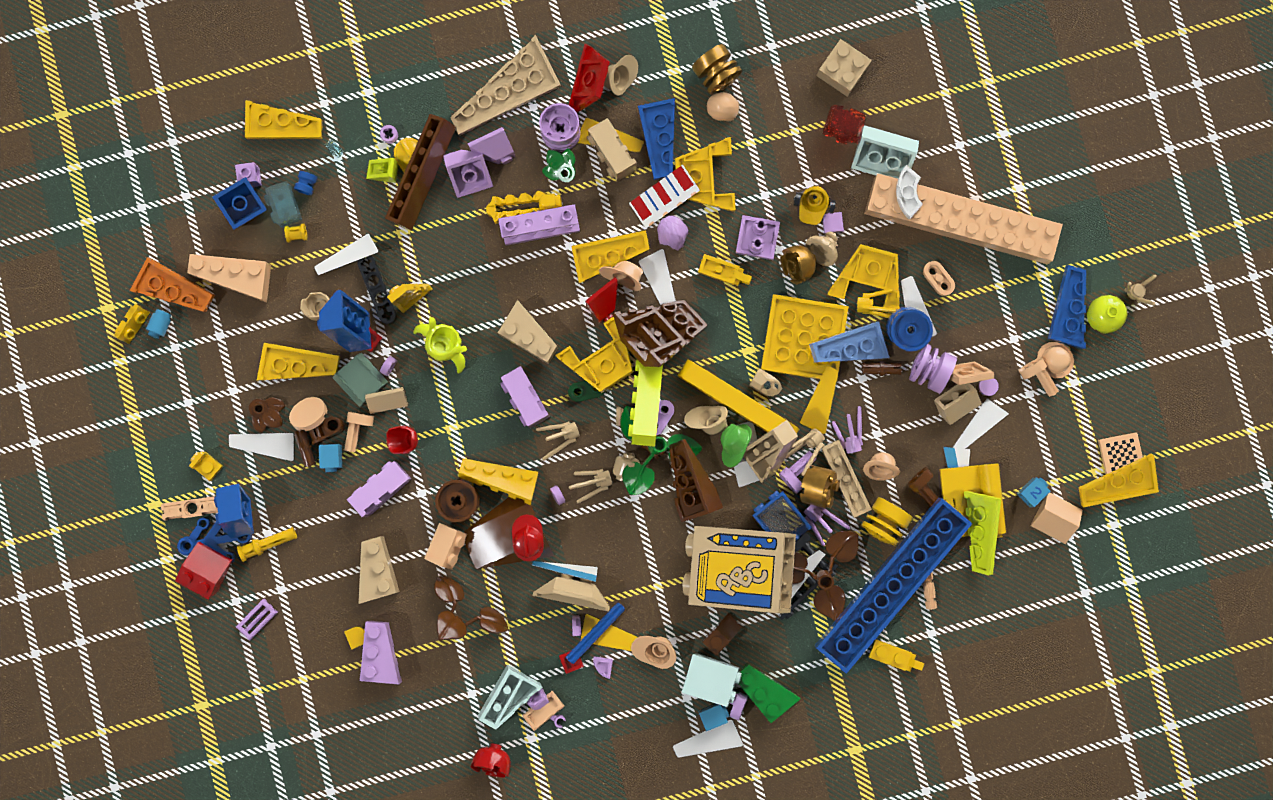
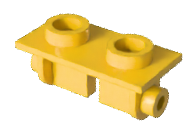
(127, 330)

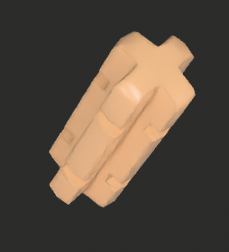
(929, 593)

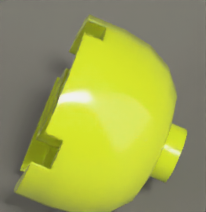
(1107, 314)

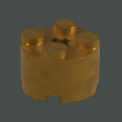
(819, 486)

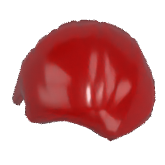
(401, 439)

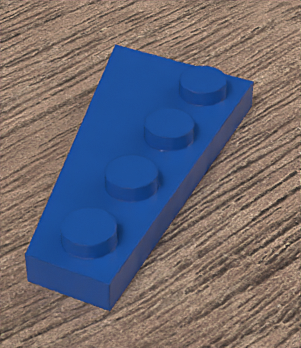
(658, 131)

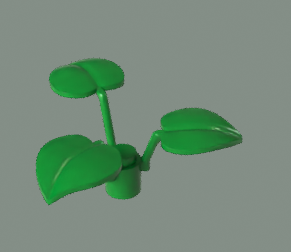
(639, 478)

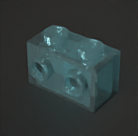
(283, 204)

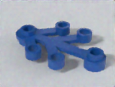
(210, 539)

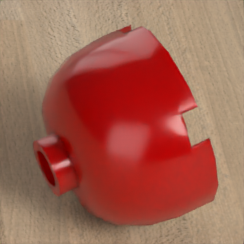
(492, 761)

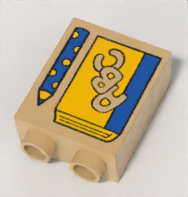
(740, 569)

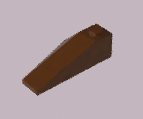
(693, 487)

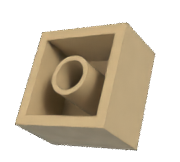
(843, 67)

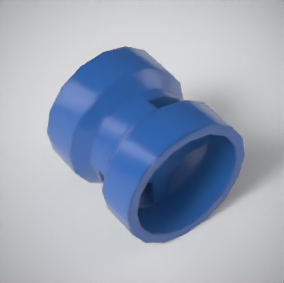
(305, 183)

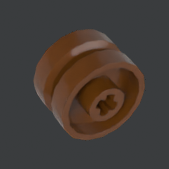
(446, 499)

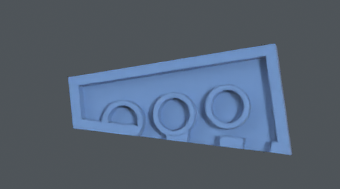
(856, 344)

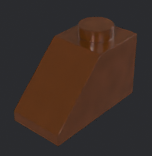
(721, 634)

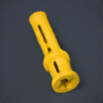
(257, 546)

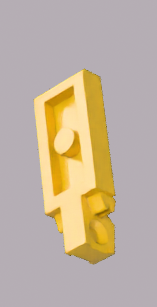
(723, 271)
(894, 656)

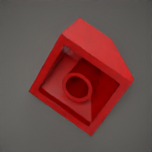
(603, 302)

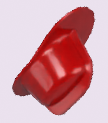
(527, 537)

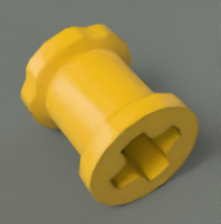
(295, 233)

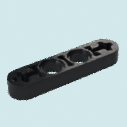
(379, 288)

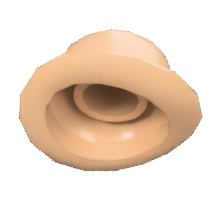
(1058, 359)
(881, 467)

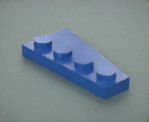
(1068, 316)

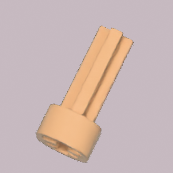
(1037, 368)
(355, 421)

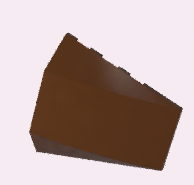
(658, 332)
(491, 536)

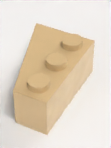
(611, 150)

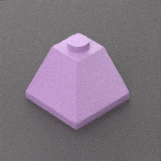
(494, 147)
(467, 172)

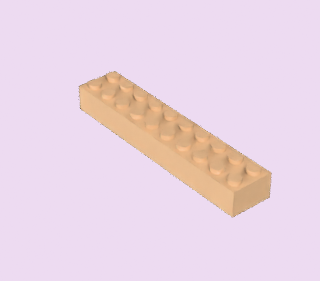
(968, 221)

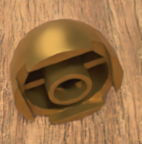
(798, 263)

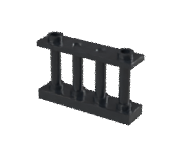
(804, 544)

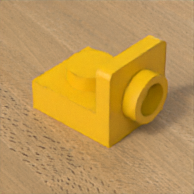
(205, 465)

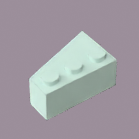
(507, 696)

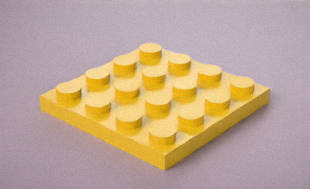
(794, 326)

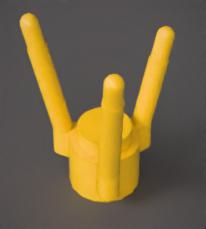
(865, 304)

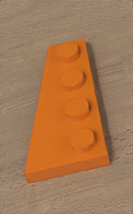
(163, 283)

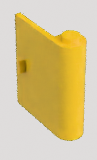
(978, 479)

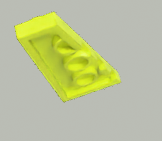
(984, 516)

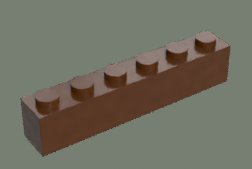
(420, 172)

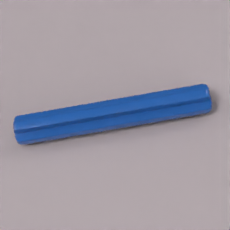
(595, 633)

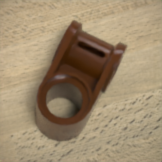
(324, 431)

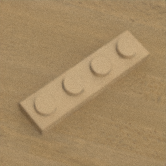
(849, 483)

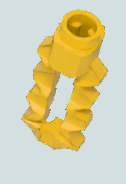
(546, 202)

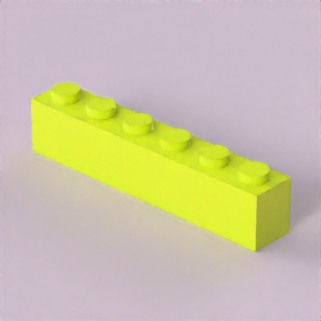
(646, 405)

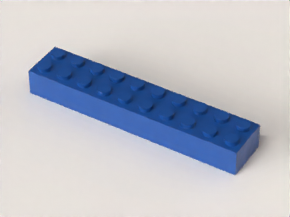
(893, 584)

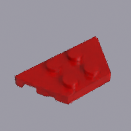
(589, 79)

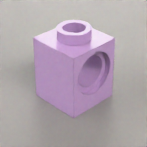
(250, 171)

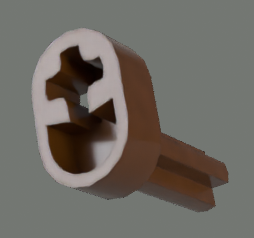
(918, 484)

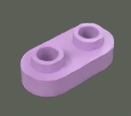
(663, 418)

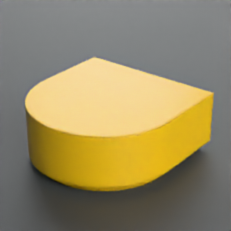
(355, 636)

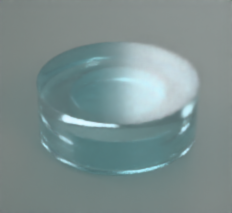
(334, 148)

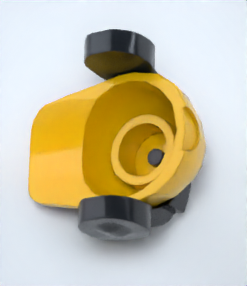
(813, 204)

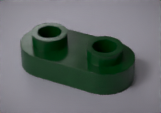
(586, 392)

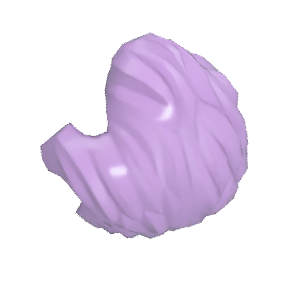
(672, 232)

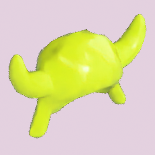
(442, 343)

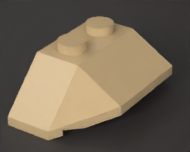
(573, 592)

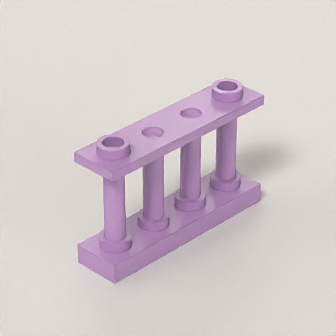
(539, 225)

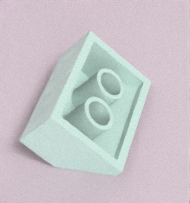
(884, 152)

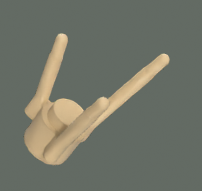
(1138, 290)
(569, 432)
(812, 439)
(601, 479)

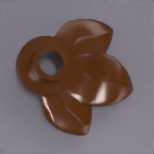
(269, 414)

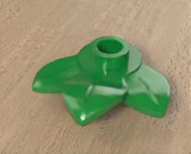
(558, 163)

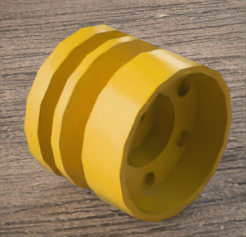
(887, 521)

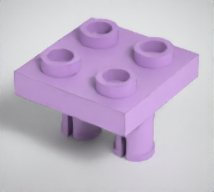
(757, 237)

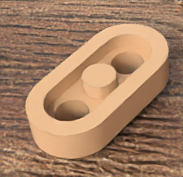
(941, 276)

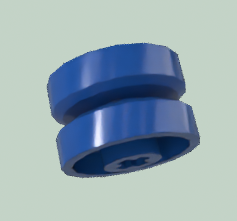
(921, 328)

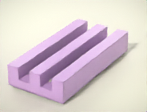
(269, 607)

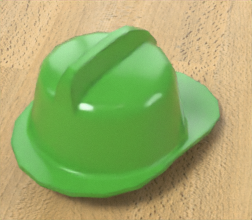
(734, 443)

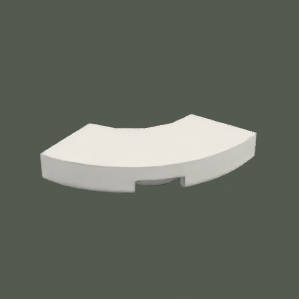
(906, 192)

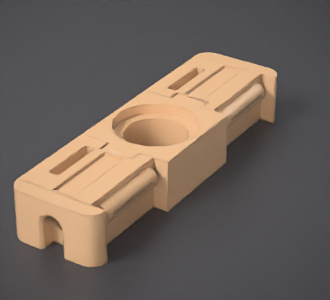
(180, 508)

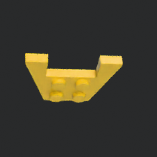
(700, 168)
(871, 268)
(605, 365)

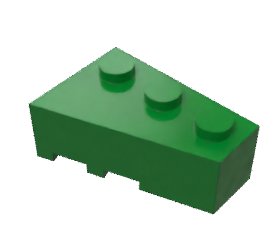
(766, 693)

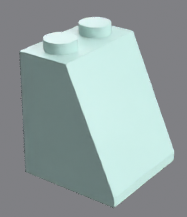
(711, 680)

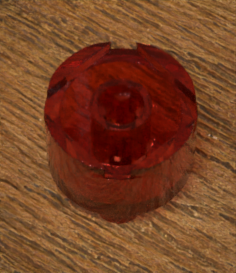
(844, 124)

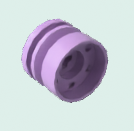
(560, 117)
(932, 368)

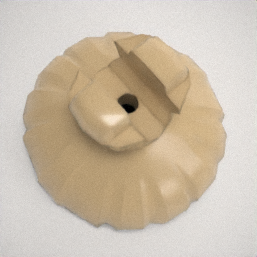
(824, 248)

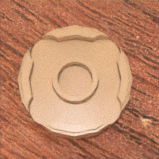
(308, 414)

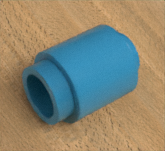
(158, 324)

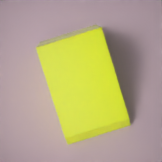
(383, 170)

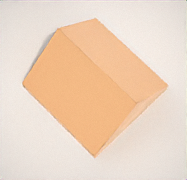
(1057, 518)

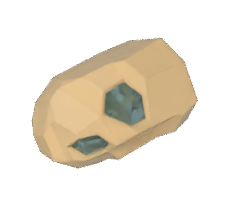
(765, 383)

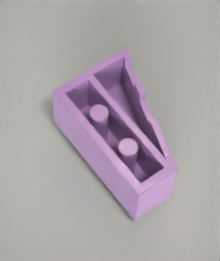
(524, 398)
(379, 489)
(378, 655)

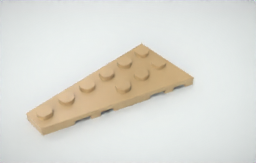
(514, 85)

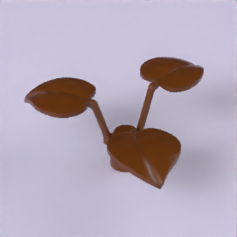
(831, 597)
(452, 626)

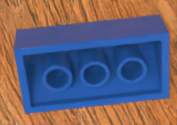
(345, 322)

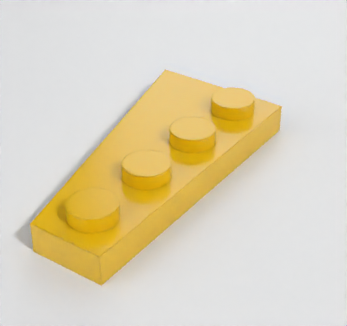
(275, 123)

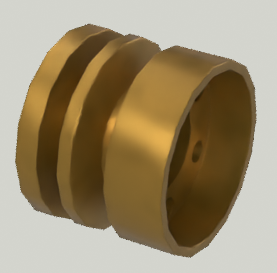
(715, 67)

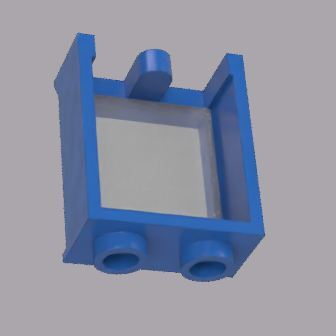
(781, 516)

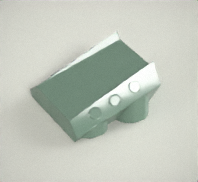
(359, 379)

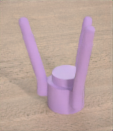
(852, 443)
(815, 513)

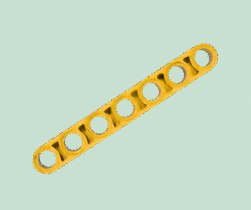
(731, 397)

